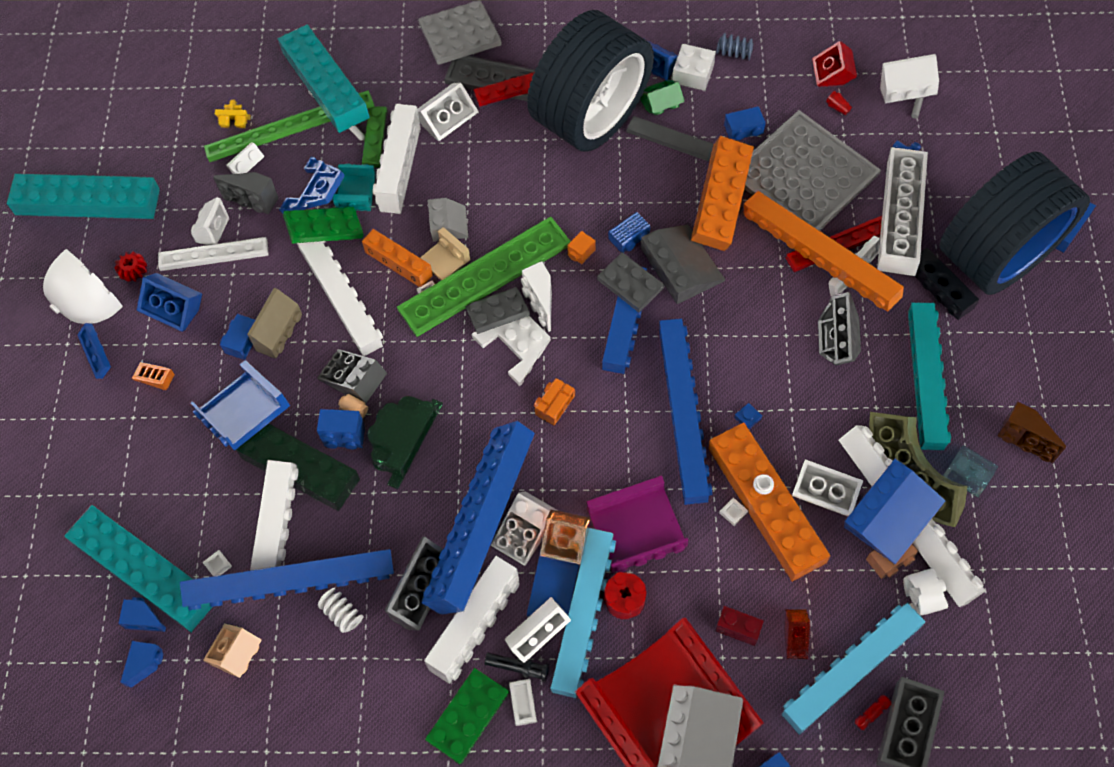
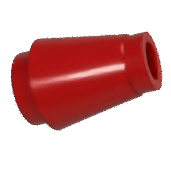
(838, 103)

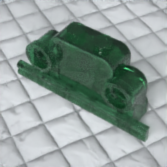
(400, 434)

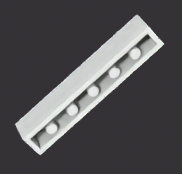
(274, 515)

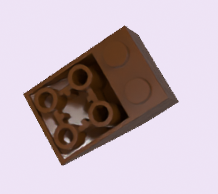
(1031, 433)

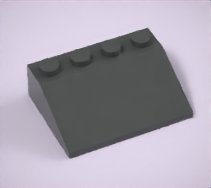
(680, 262)

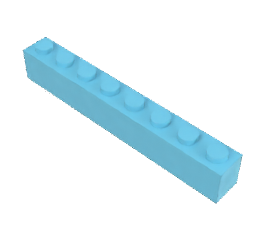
(582, 613)
(852, 668)

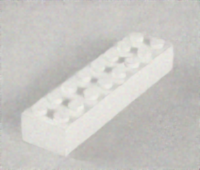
(903, 212)

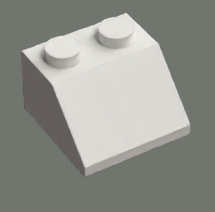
(210, 223)

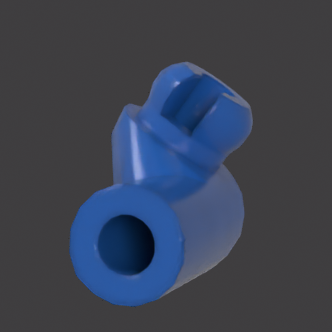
(914, 146)

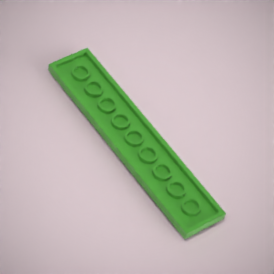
(483, 276)

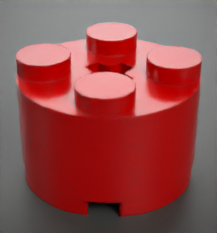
(622, 584)

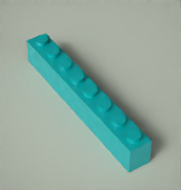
(928, 377)

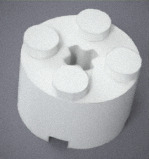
(925, 592)

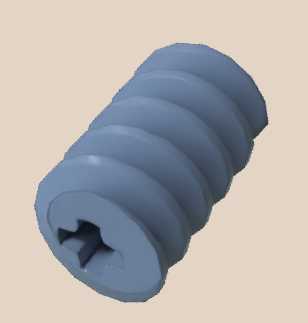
(735, 46)

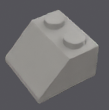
(449, 215)

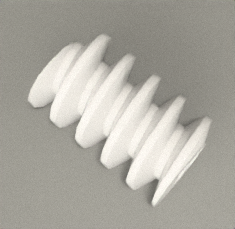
(338, 612)

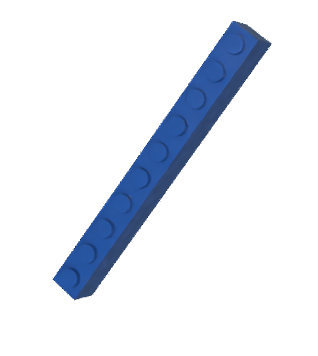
(683, 412)
(285, 578)

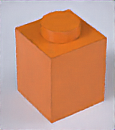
(581, 247)

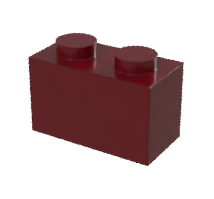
(739, 625)

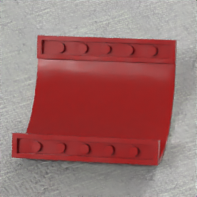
(636, 698)

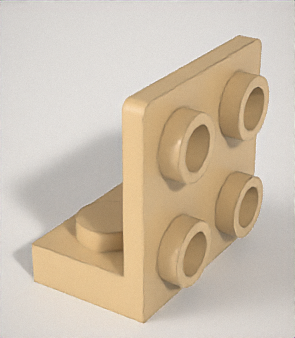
(447, 255)

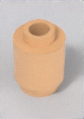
(353, 404)

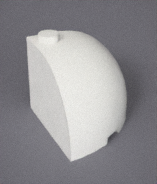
(76, 292)

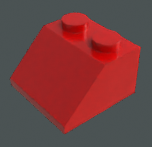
(834, 66)

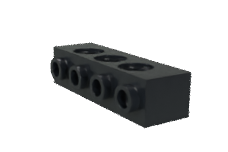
(953, 286)

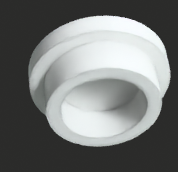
(763, 484)

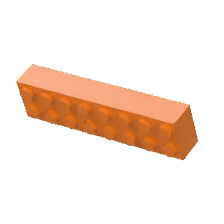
(774, 513)

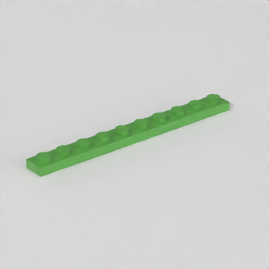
(272, 131)

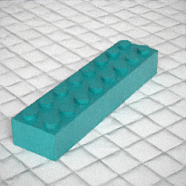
(323, 78)
(83, 196)
(135, 565)

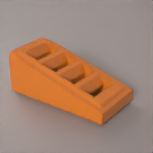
(163, 383)

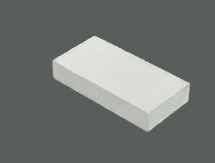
(522, 702)

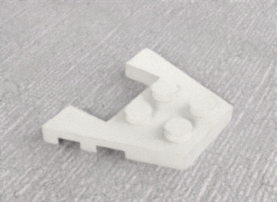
(523, 338)

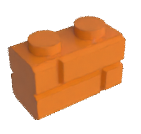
(554, 401)

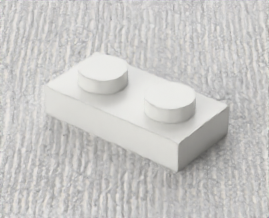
(245, 159)

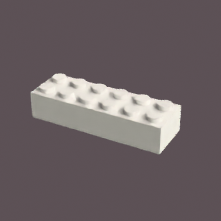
(397, 158)
(469, 626)

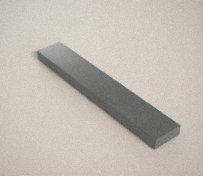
(670, 138)

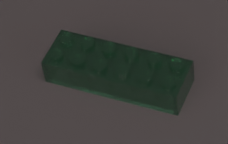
(317, 472)

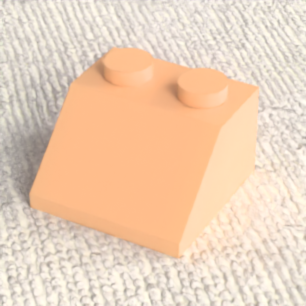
(232, 650)

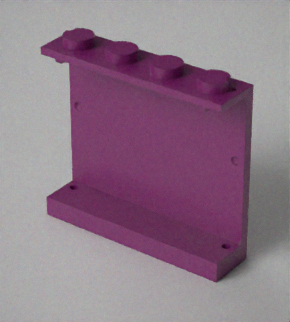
(640, 524)

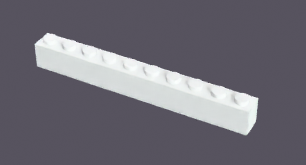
(931, 542)

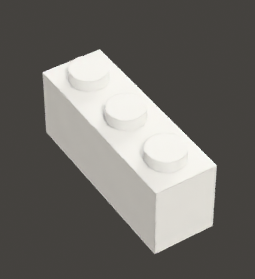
(537, 629)

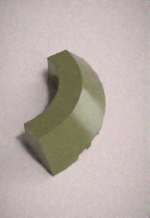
(900, 441)

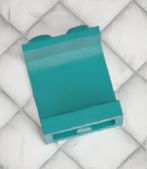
(356, 187)

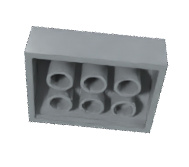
(700, 728)

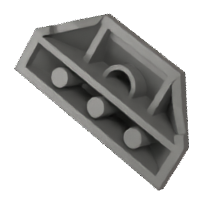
(839, 330)

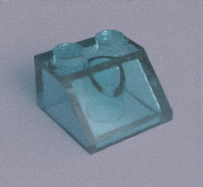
(971, 470)

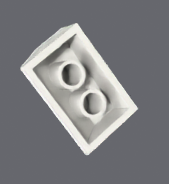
(909, 78)
(446, 111)
(827, 488)

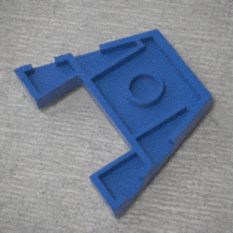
(319, 189)

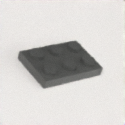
(630, 282)
(497, 310)

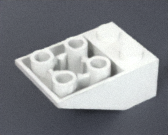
(537, 287)
(522, 528)

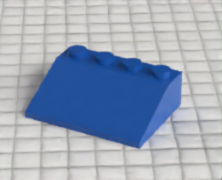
(894, 511)

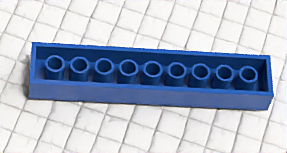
(478, 519)

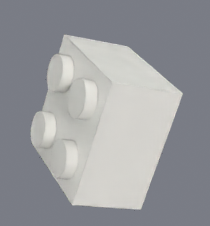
(694, 67)

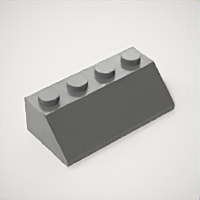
(406, 602)

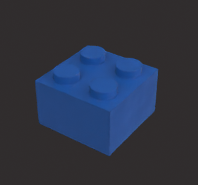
(341, 429)

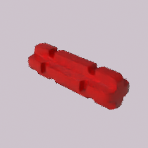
(872, 712)

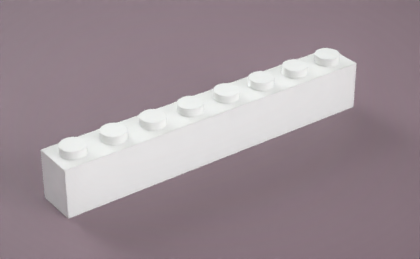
(342, 296)

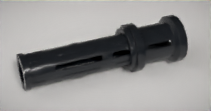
(527, 669)

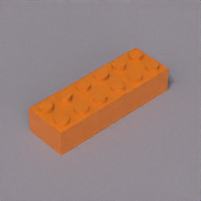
(722, 193)

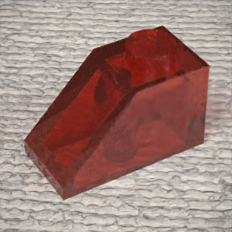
(797, 633)

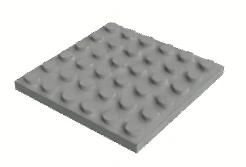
(808, 171)

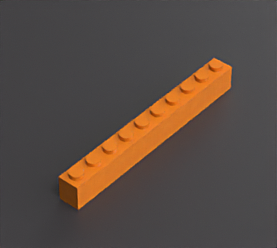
(823, 251)

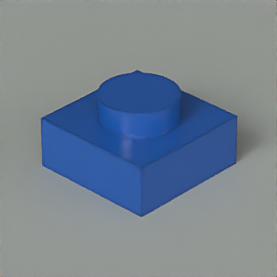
(748, 415)

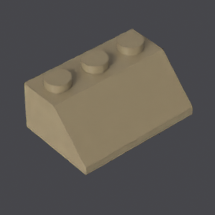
(274, 324)

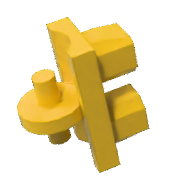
(232, 112)

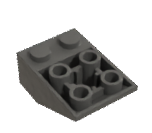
(248, 190)
(353, 374)

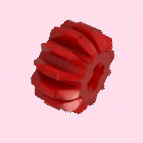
(130, 266)

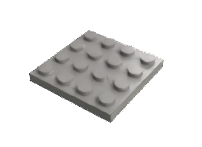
(459, 32)

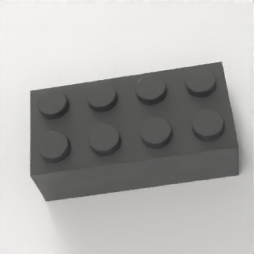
(910, 725)

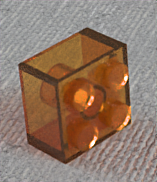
(565, 536)

